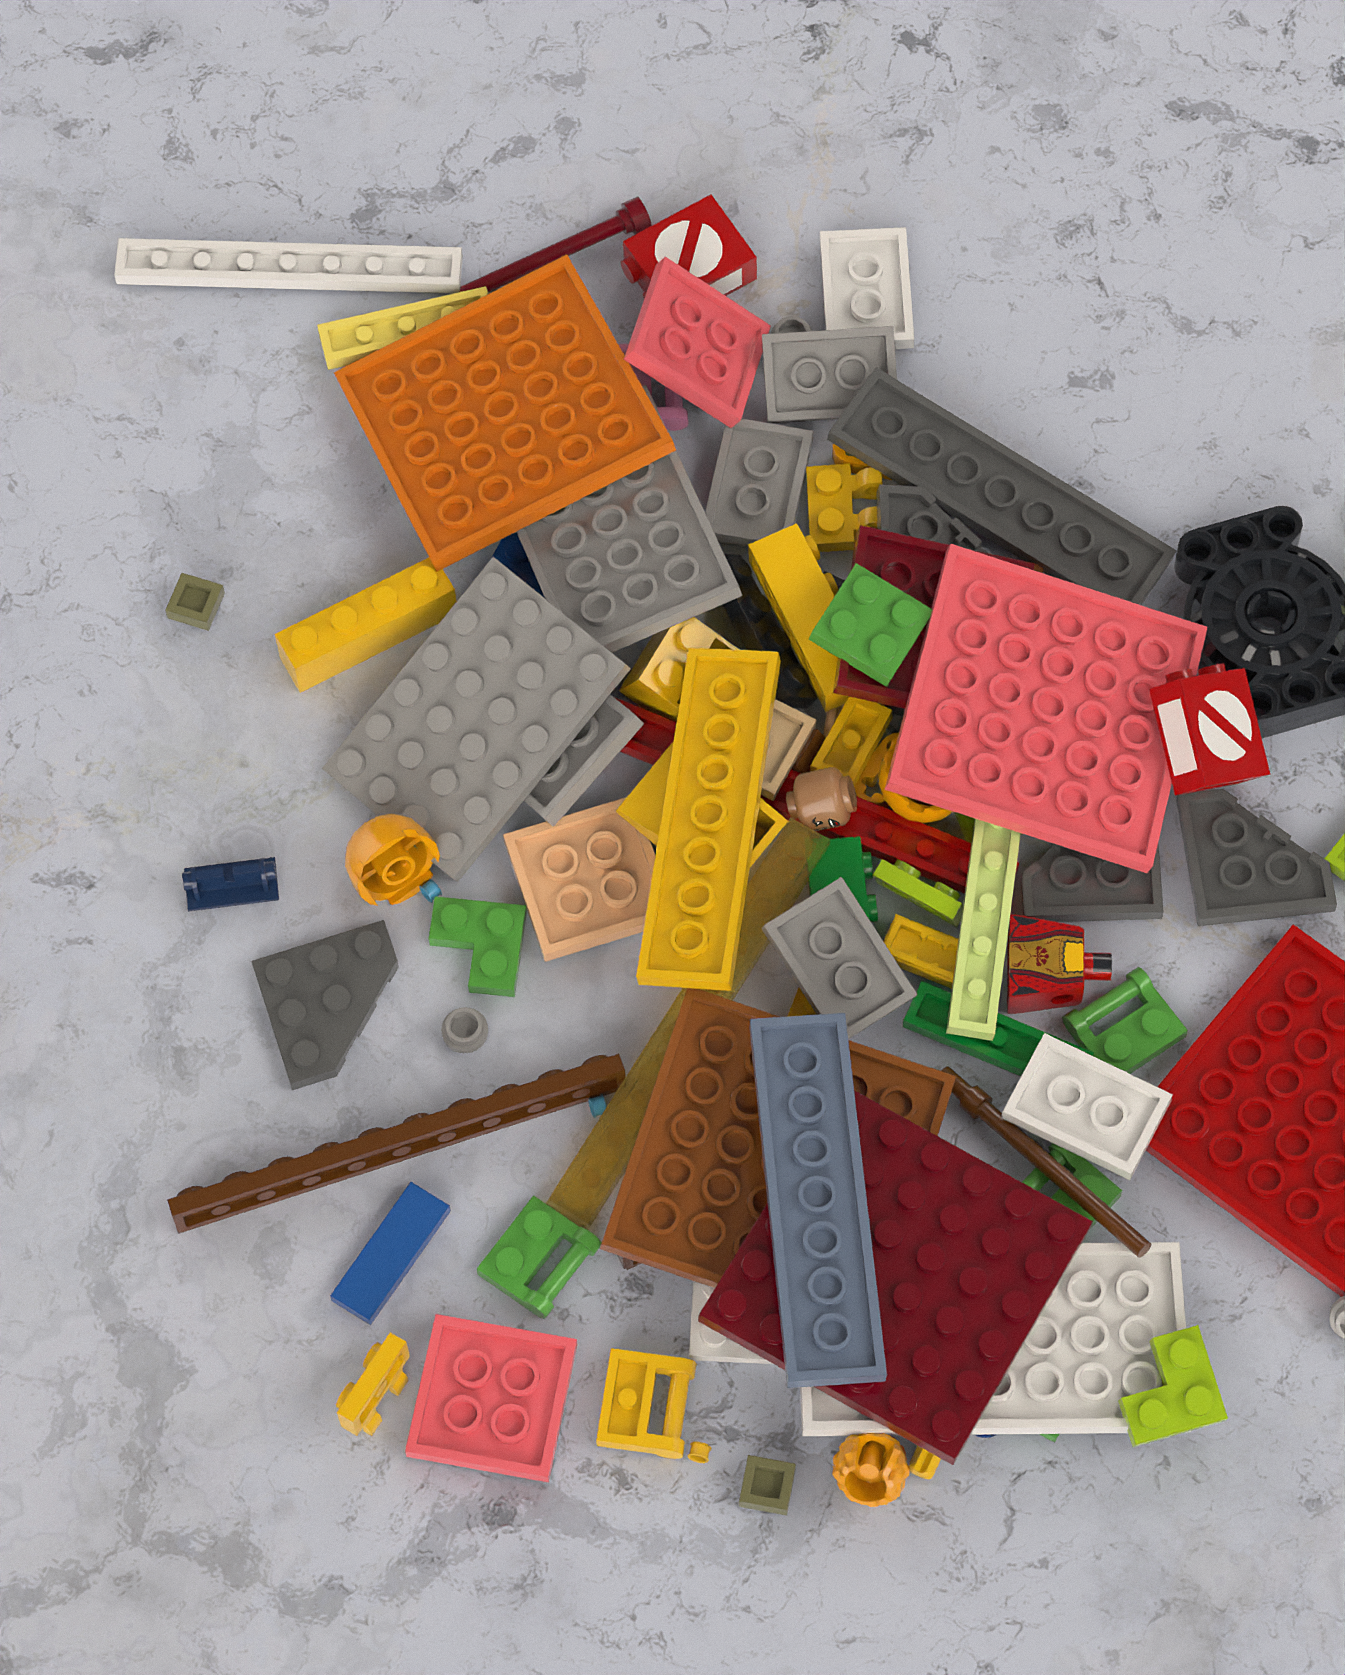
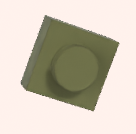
(195, 601)
(767, 1485)

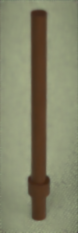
(979, 1105)

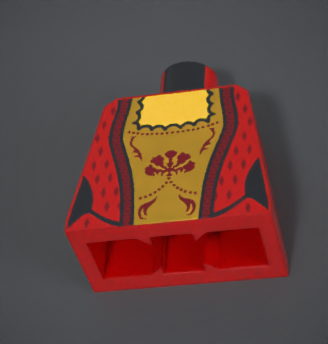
(1049, 965)

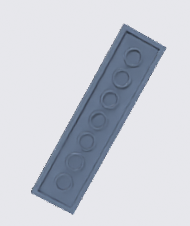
(817, 1201)

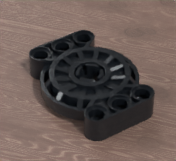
(1274, 581)

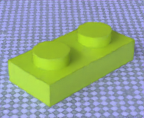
(904, 881)

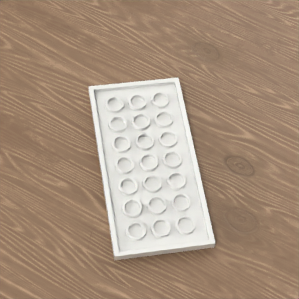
(1078, 1356)

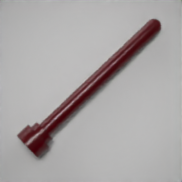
(630, 218)

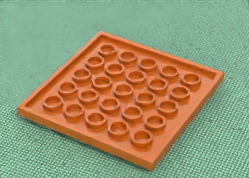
(504, 412)

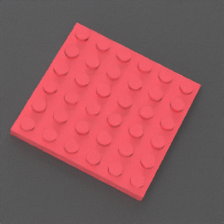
(1042, 708)

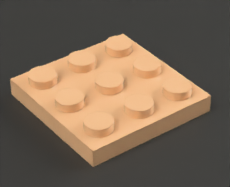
(582, 878)

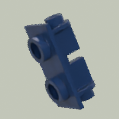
(231, 884)

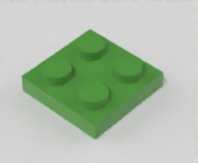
(871, 624)

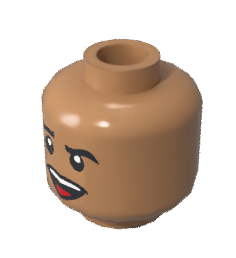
(822, 799)

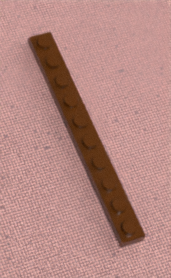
(384, 1147)

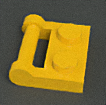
(629, 1402)

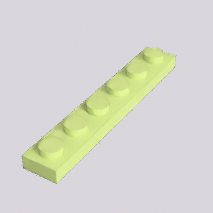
(983, 931)

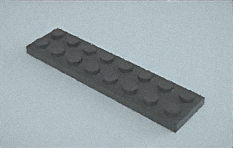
(998, 491)

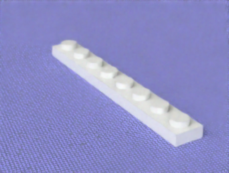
(288, 265)

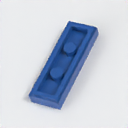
(390, 1253)

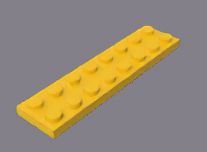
(709, 819)

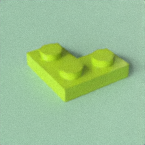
(1188, 1392)

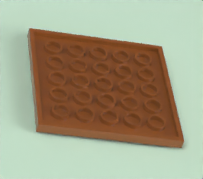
(699, 1153)

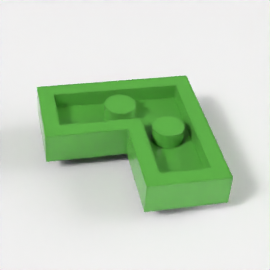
(492, 933)

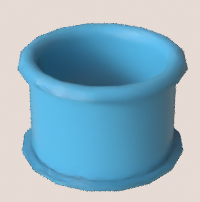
(430, 890)
(597, 1105)

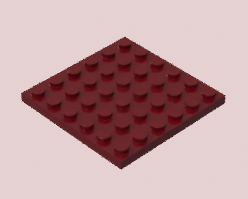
(958, 1280)

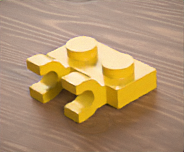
(831, 504)
(382, 1372)

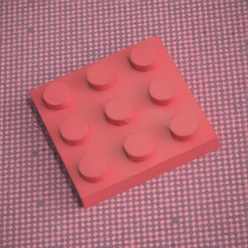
(697, 342)
(491, 1398)

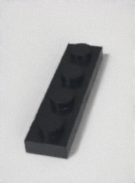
(761, 632)

